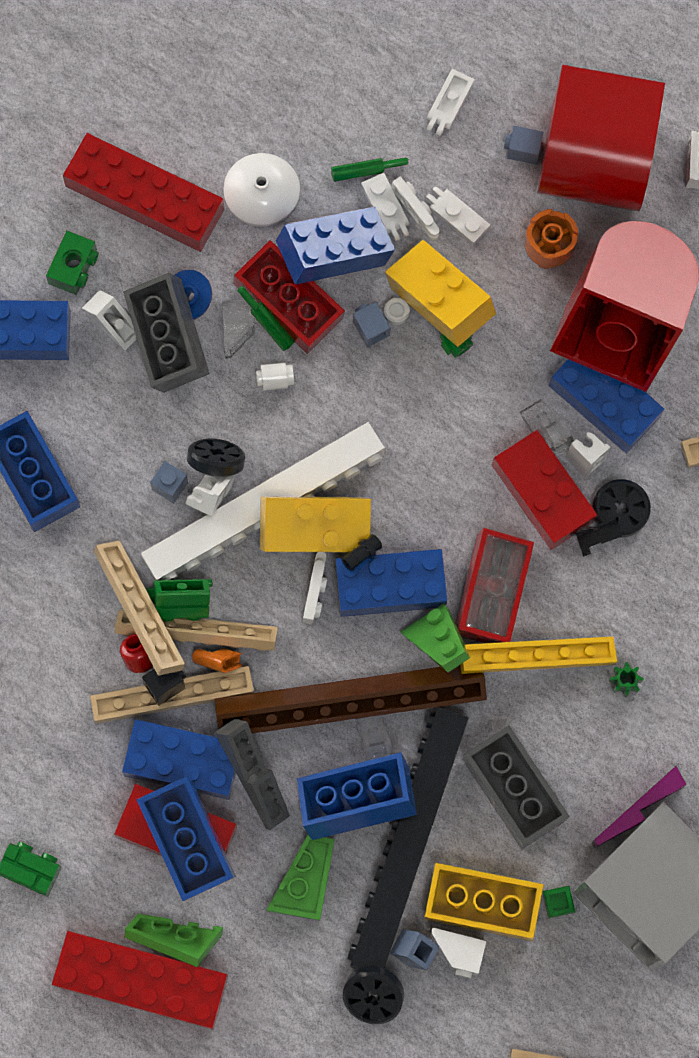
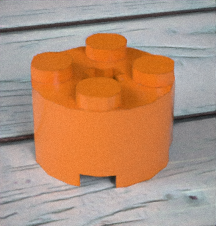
(553, 225)

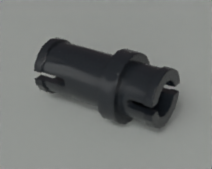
(365, 549)

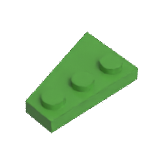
(438, 638)
(306, 881)

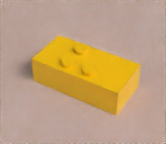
(440, 293)
(313, 523)
(484, 902)

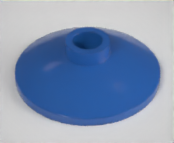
(198, 284)

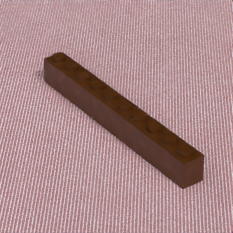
(351, 699)

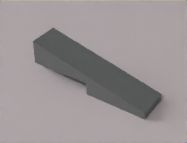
(256, 779)

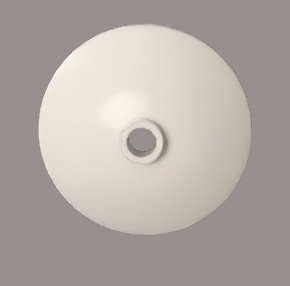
(261, 204)

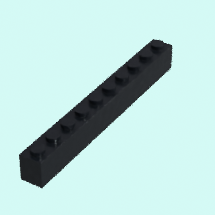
(411, 836)

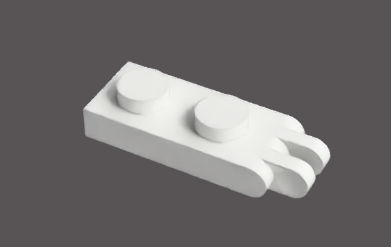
(449, 101)
(381, 195)
(417, 210)
(457, 215)
(317, 585)

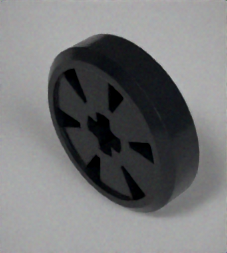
(216, 457)
(626, 492)
(366, 1007)

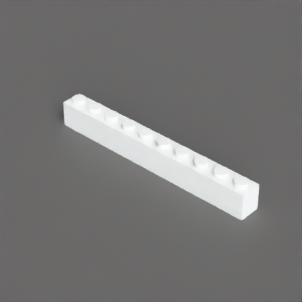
(242, 515)

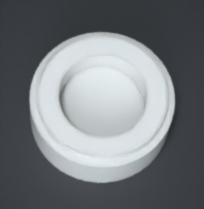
(396, 311)

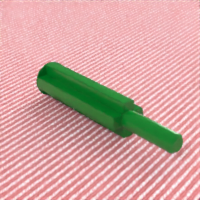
(364, 168)
(267, 321)

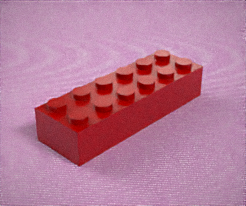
(143, 192)
(140, 980)

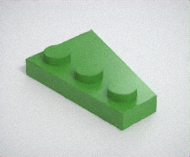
(176, 940)

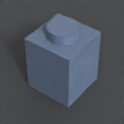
(523, 144)
(371, 323)
(169, 482)
(414, 949)

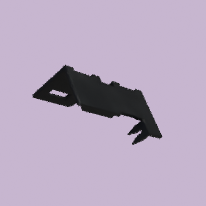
(601, 536)

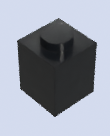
(164, 686)

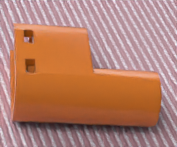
(220, 660)

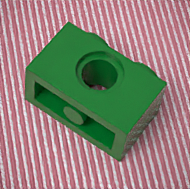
(72, 248)

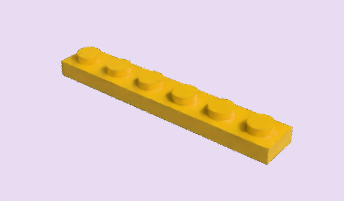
(539, 655)

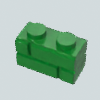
(181, 599)
(29, 869)

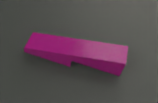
(632, 816)

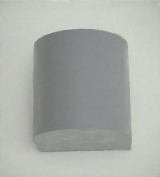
(649, 888)

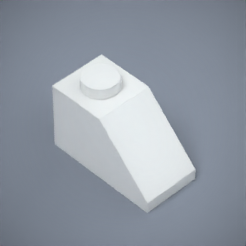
(111, 319)
(460, 951)

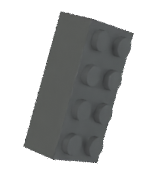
(166, 332)
(515, 787)

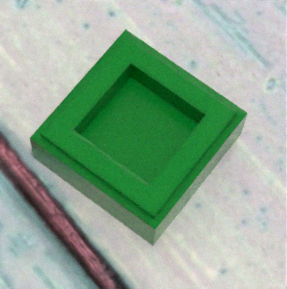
(558, 902)

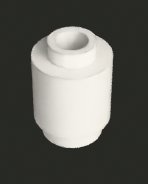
(275, 376)

